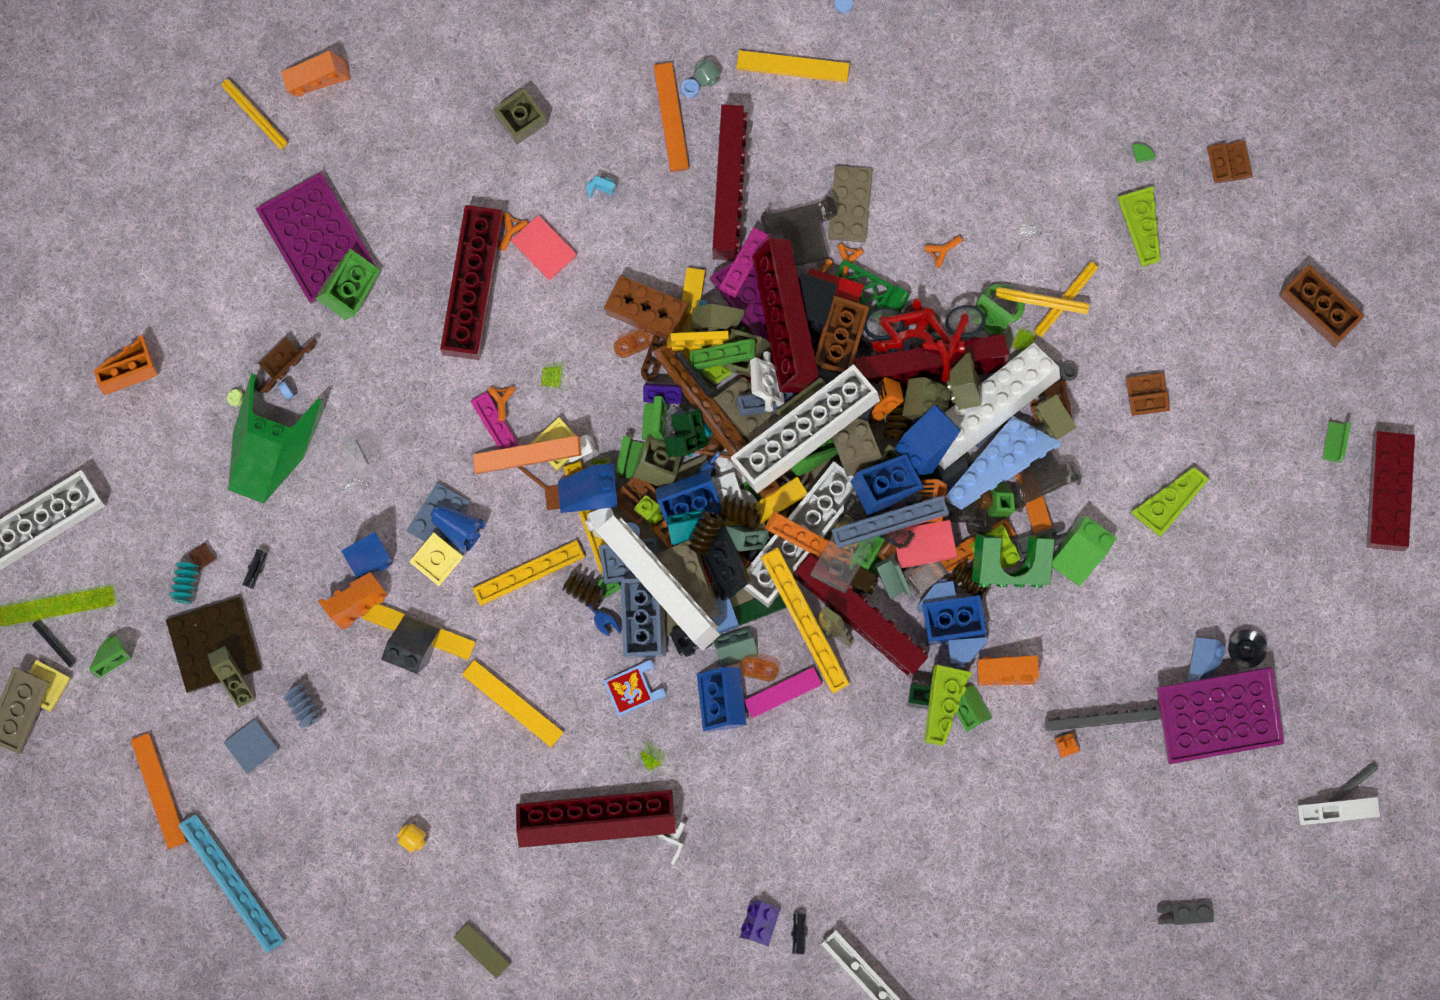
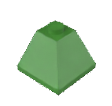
(109, 657)

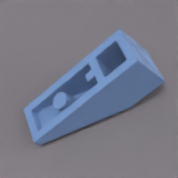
(1205, 658)

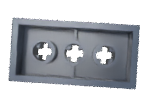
(634, 628)

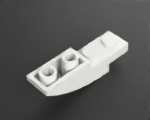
(1338, 811)

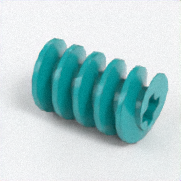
(183, 582)

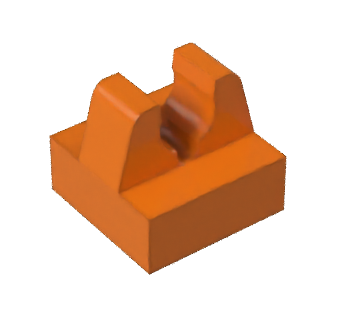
(1067, 745)

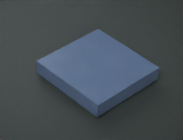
(251, 746)

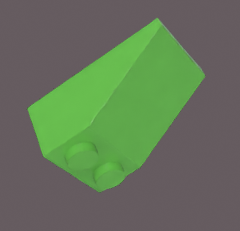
(348, 285)
(815, 458)
(1082, 550)

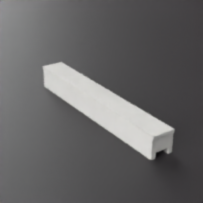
(857, 968)

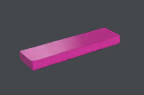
(743, 263)
(489, 415)
(782, 692)

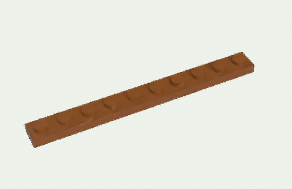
(709, 409)

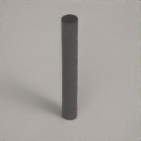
(1353, 783)

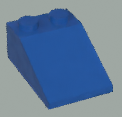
(928, 440)
(886, 484)
(588, 489)
(367, 556)

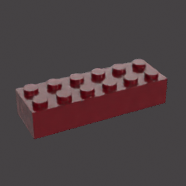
(1390, 491)

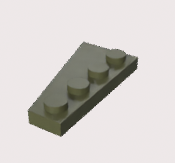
(833, 625)

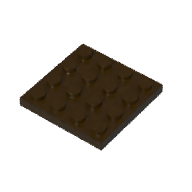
(207, 630)

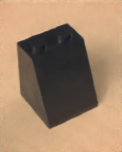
(817, 301)
(411, 644)

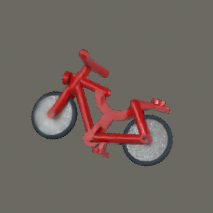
(961, 322)

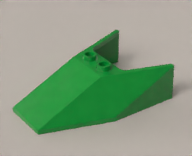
(265, 450)

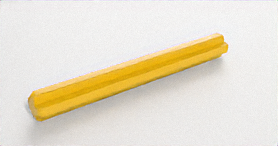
(254, 114)
(1070, 294)
(1042, 300)

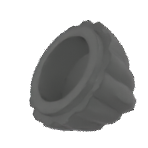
(1068, 372)

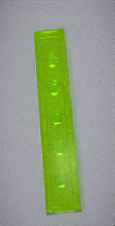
(57, 606)

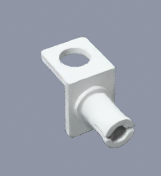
(587, 447)
(673, 839)

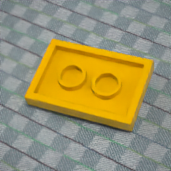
(696, 340)

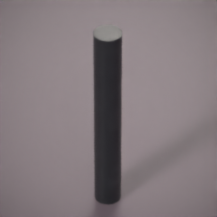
(694, 374)
(53, 643)

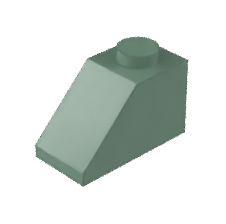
(748, 538)

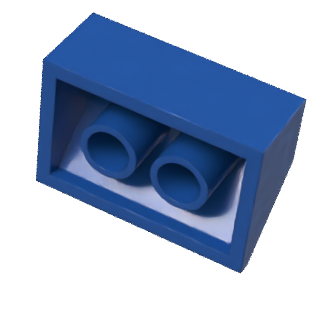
(689, 495)
(953, 620)
(721, 699)

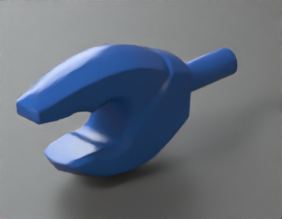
(708, 465)
(602, 619)

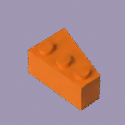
(315, 74)
(126, 368)
(354, 601)
(1007, 670)

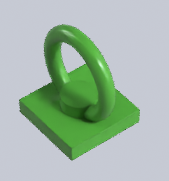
(996, 317)

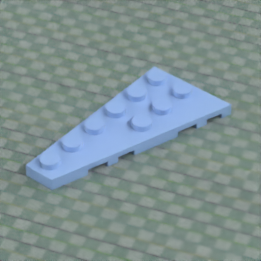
(1003, 458)

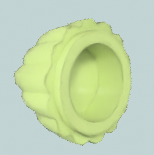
(235, 397)

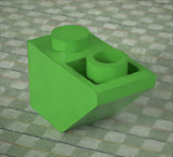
(1003, 501)

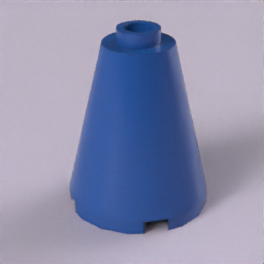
(457, 526)

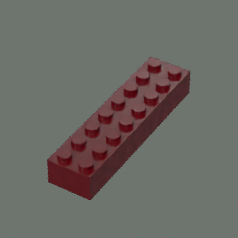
(728, 185)
(472, 282)
(785, 316)
(988, 356)
(865, 621)
(595, 818)

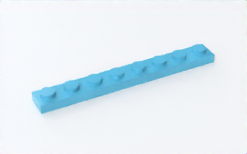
(231, 883)

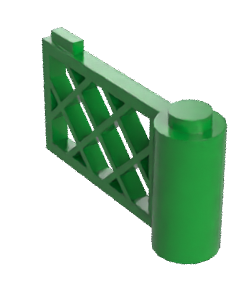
(893, 298)

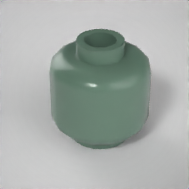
(706, 73)

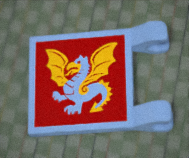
(631, 690)

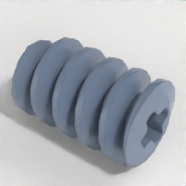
(301, 706)

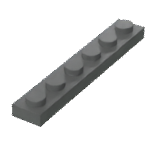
(1110, 718)

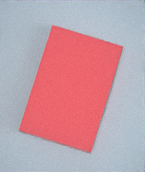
(543, 247)
(931, 544)

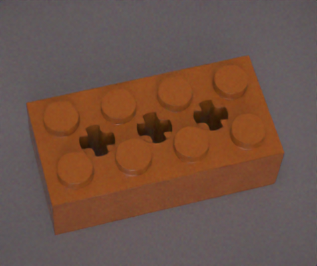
(646, 297)
(1322, 318)
(848, 332)

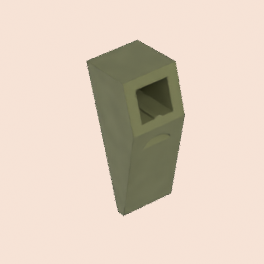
(230, 676)

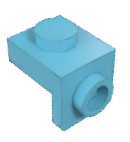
(602, 184)

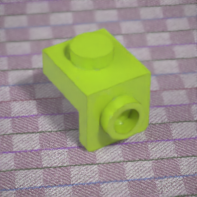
(649, 511)

